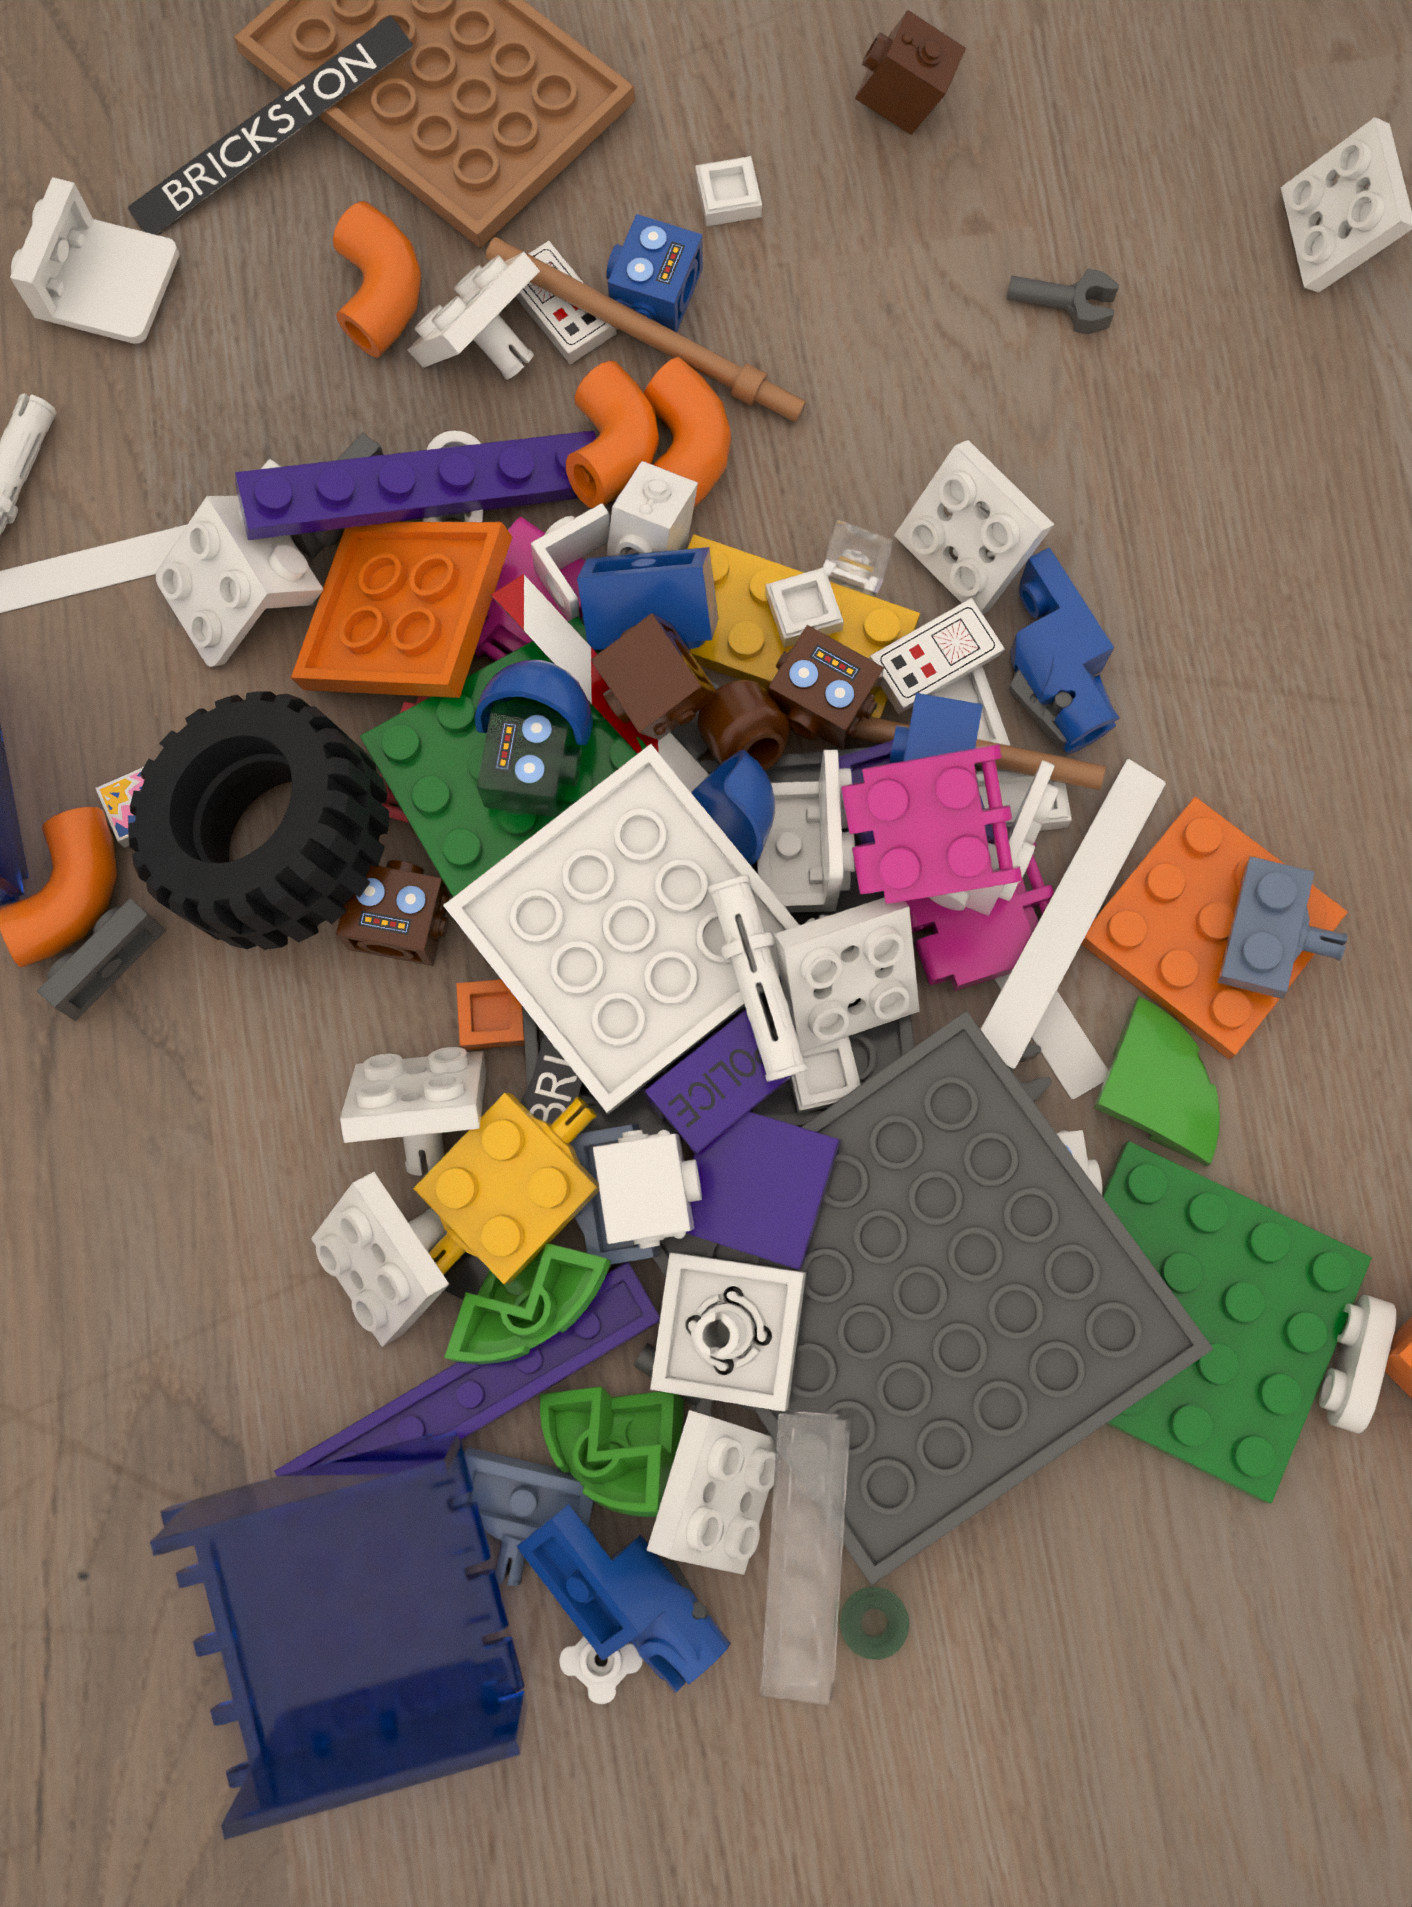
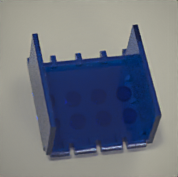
(352, 1629)

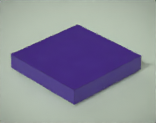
(763, 1188)

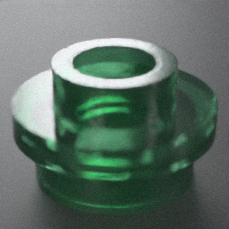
(882, 1644)

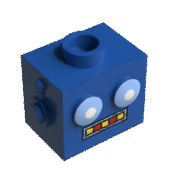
(656, 270)

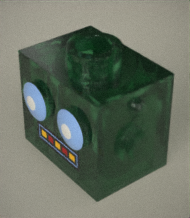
(527, 760)

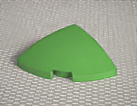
(1162, 1084)
(519, 1315)
(615, 1444)

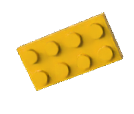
(747, 637)

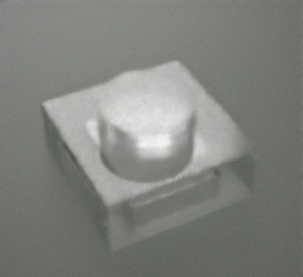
(857, 558)

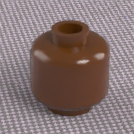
(744, 720)

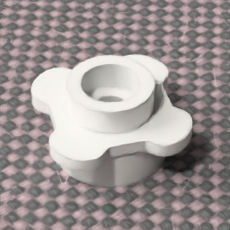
(599, 1680)

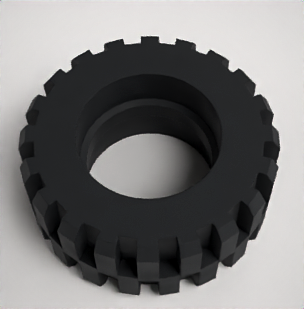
(206, 784)

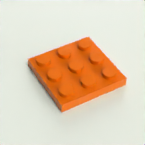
(403, 608)
(1174, 923)

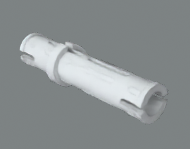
(19, 450)
(735, 900)

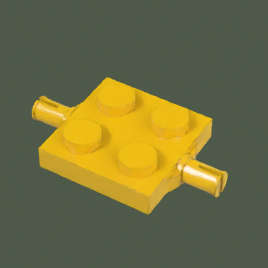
(509, 1187)

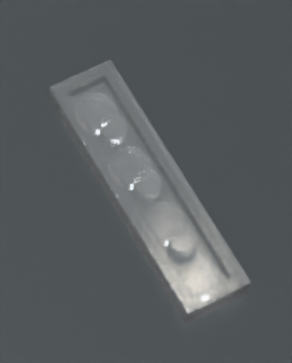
(805, 1557)

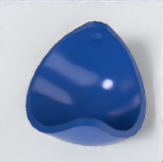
(543, 683)
(740, 803)

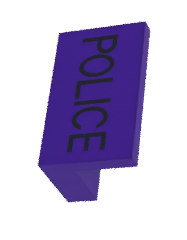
(713, 1085)

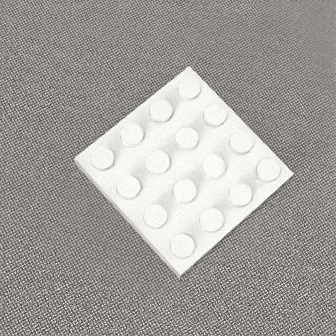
(614, 928)

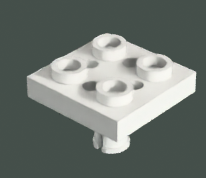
(1368, 215)
(476, 317)
(985, 516)
(844, 962)
(415, 1101)
(381, 1258)
(688, 1360)
(715, 1495)

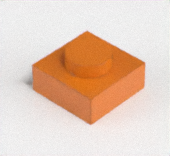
(488, 1015)

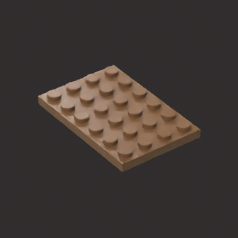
(468, 114)

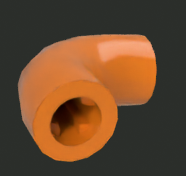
(389, 282)
(696, 423)
(625, 439)
(74, 895)

